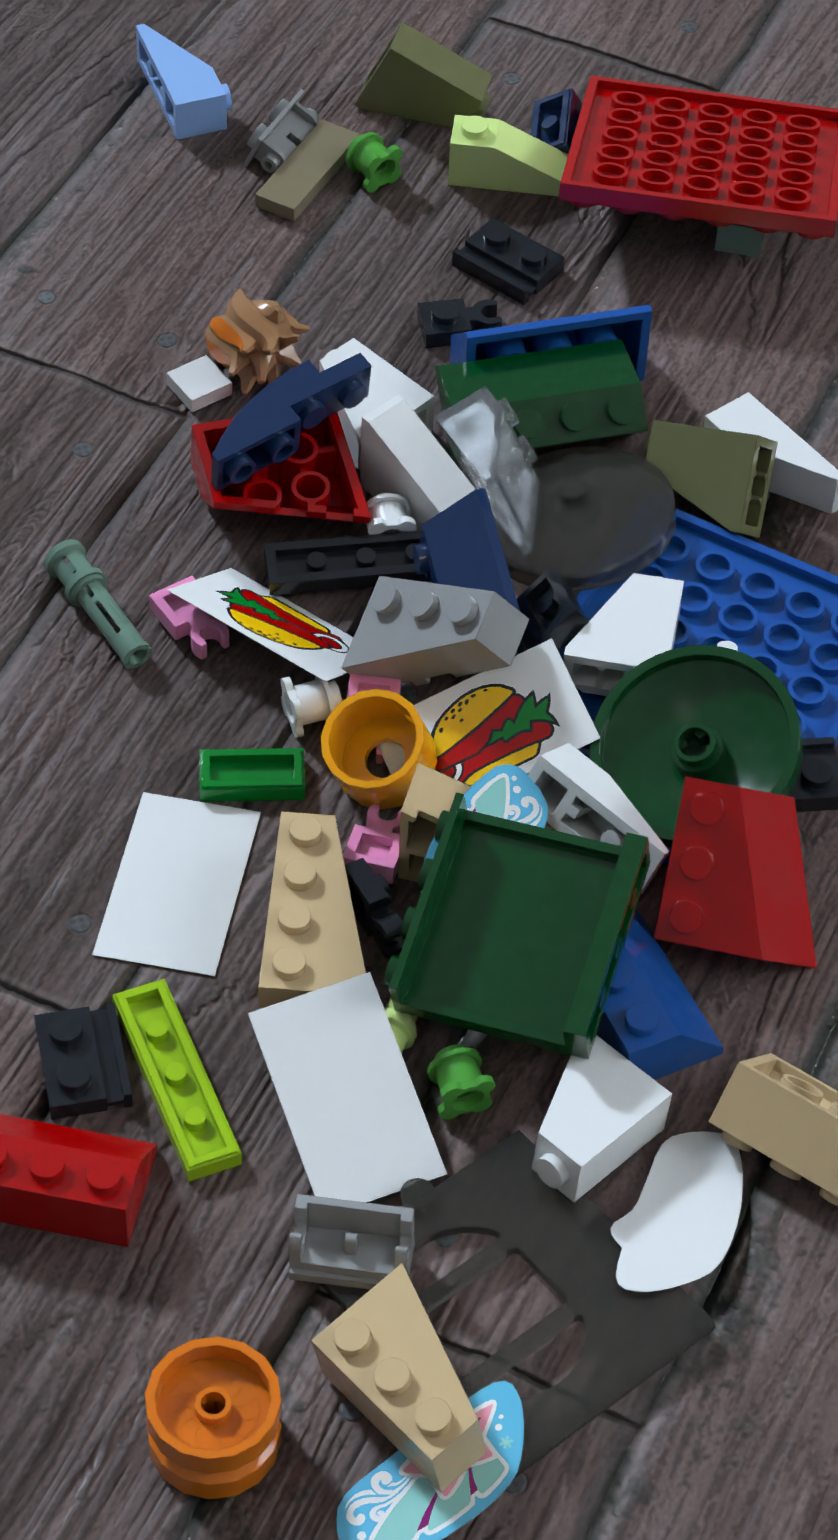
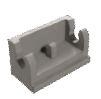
(349, 1241)

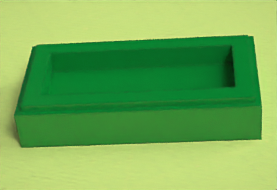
(251, 774)

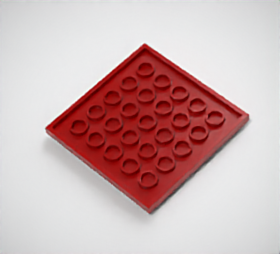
(705, 157)

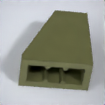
(424, 81)
(716, 471)

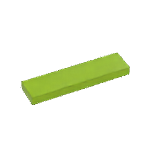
(177, 1080)

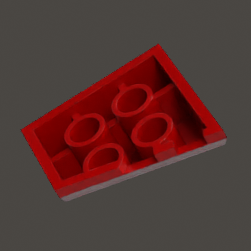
(311, 483)
(737, 876)

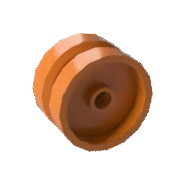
(213, 1417)

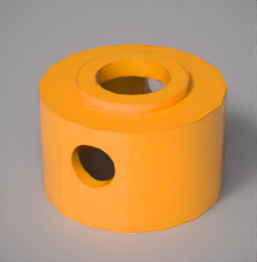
(361, 725)

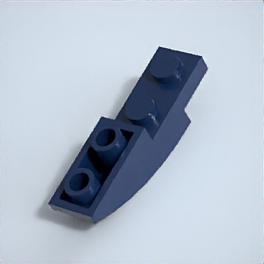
(272, 420)

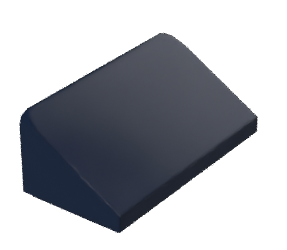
(556, 119)

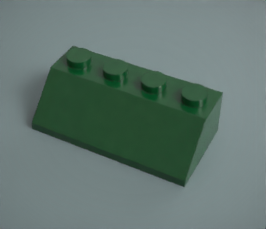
(556, 393)

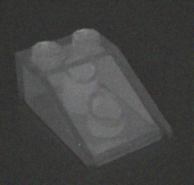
(495, 459)

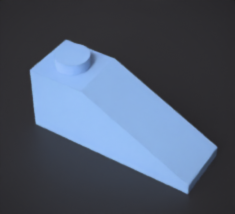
(182, 85)

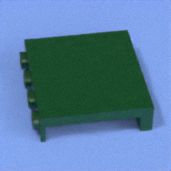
(517, 930)

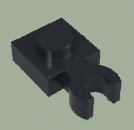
(448, 317)
(371, 907)

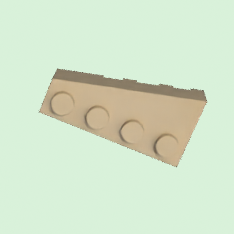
(310, 913)

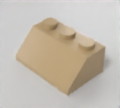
(783, 1117)

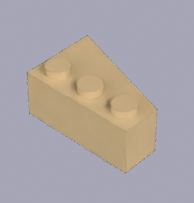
(401, 1379)

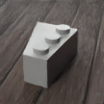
(432, 631)

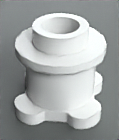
(389, 514)
(308, 702)

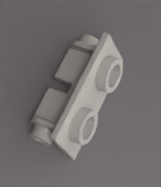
(288, 121)

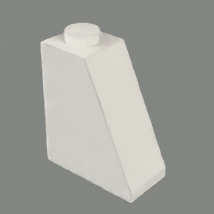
(384, 384)
(408, 461)
(625, 632)
(597, 1120)

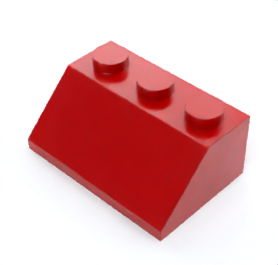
(72, 1179)

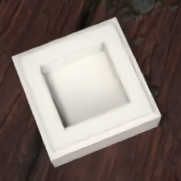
(199, 383)

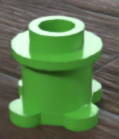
(374, 160)
(460, 1081)

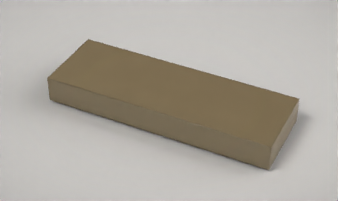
(306, 171)

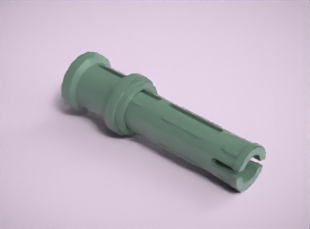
(126, 643)

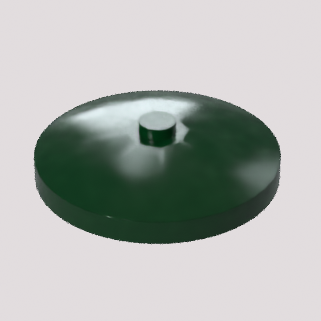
(697, 717)

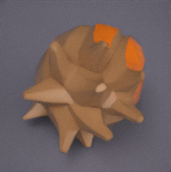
(254, 339)

